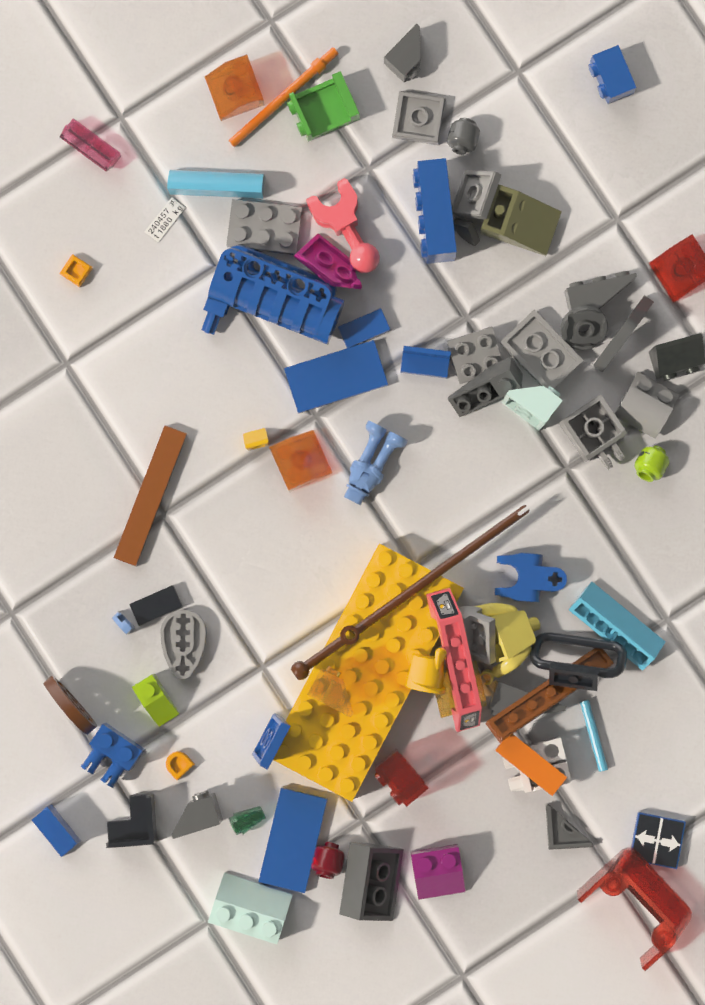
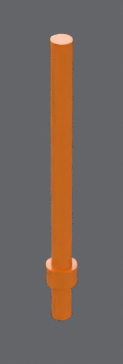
(317, 66)

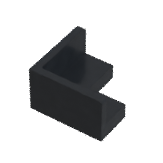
(139, 829)

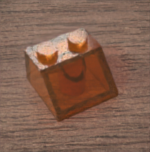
(234, 88)
(300, 460)

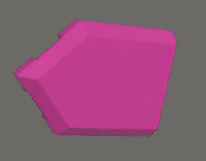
(328, 263)

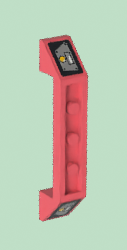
(458, 659)

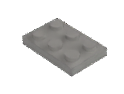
(264, 226)
(541, 351)

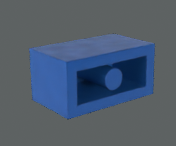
(612, 74)

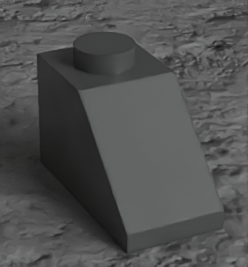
(405, 55)

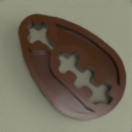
(70, 705)

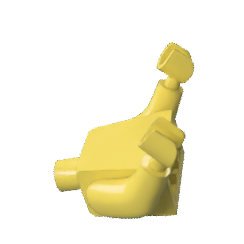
(512, 637)

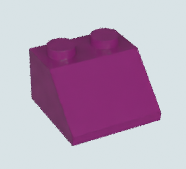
(438, 871)

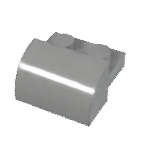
(646, 405)
(479, 634)

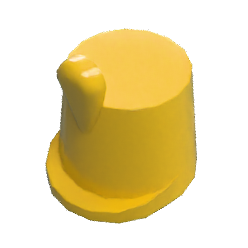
(427, 672)

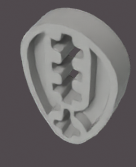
(170, 638)

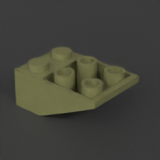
(521, 220)

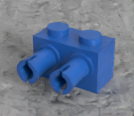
(116, 746)

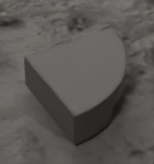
(466, 231)

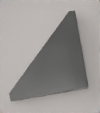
(562, 833)

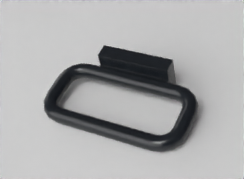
(577, 675)

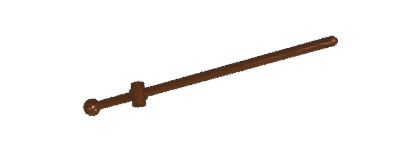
(301, 669)

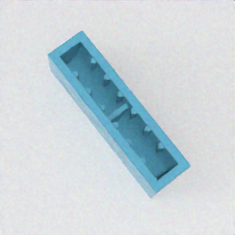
(215, 184)
(617, 624)

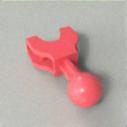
(343, 221)

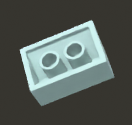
(533, 404)
(250, 908)

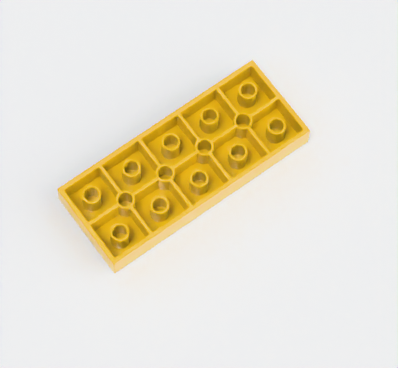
(375, 669)

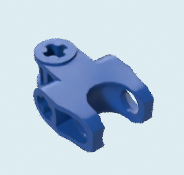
(531, 577)

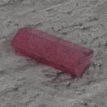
(90, 145)

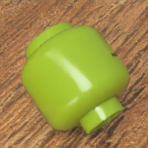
(651, 463)

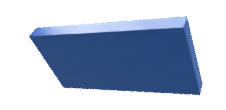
(336, 376)
(292, 840)

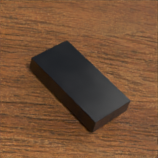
(156, 605)

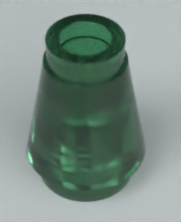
(246, 819)

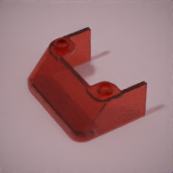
(633, 872)

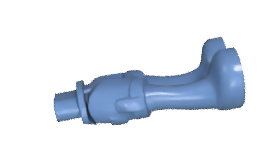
(365, 475)

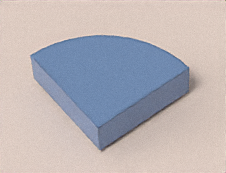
(125, 625)

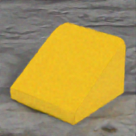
(256, 439)

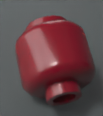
(328, 860)

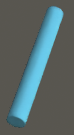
(594, 736)

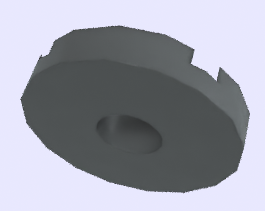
(580, 316)

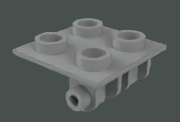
(474, 353)

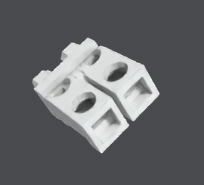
(551, 751)

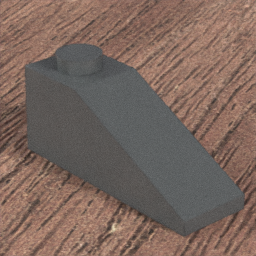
(505, 695)

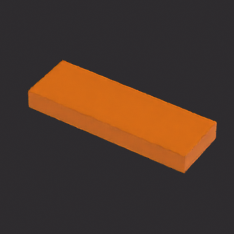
(531, 764)

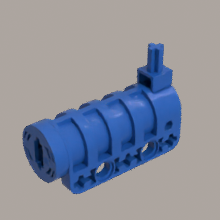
(269, 297)

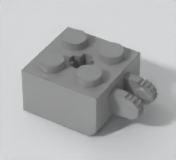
(608, 431)

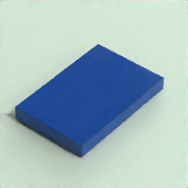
(270, 740)

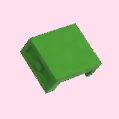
(323, 107)

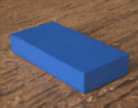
(364, 328)

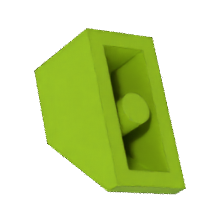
(155, 700)

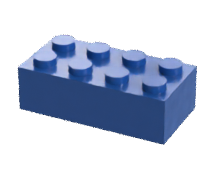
(436, 211)

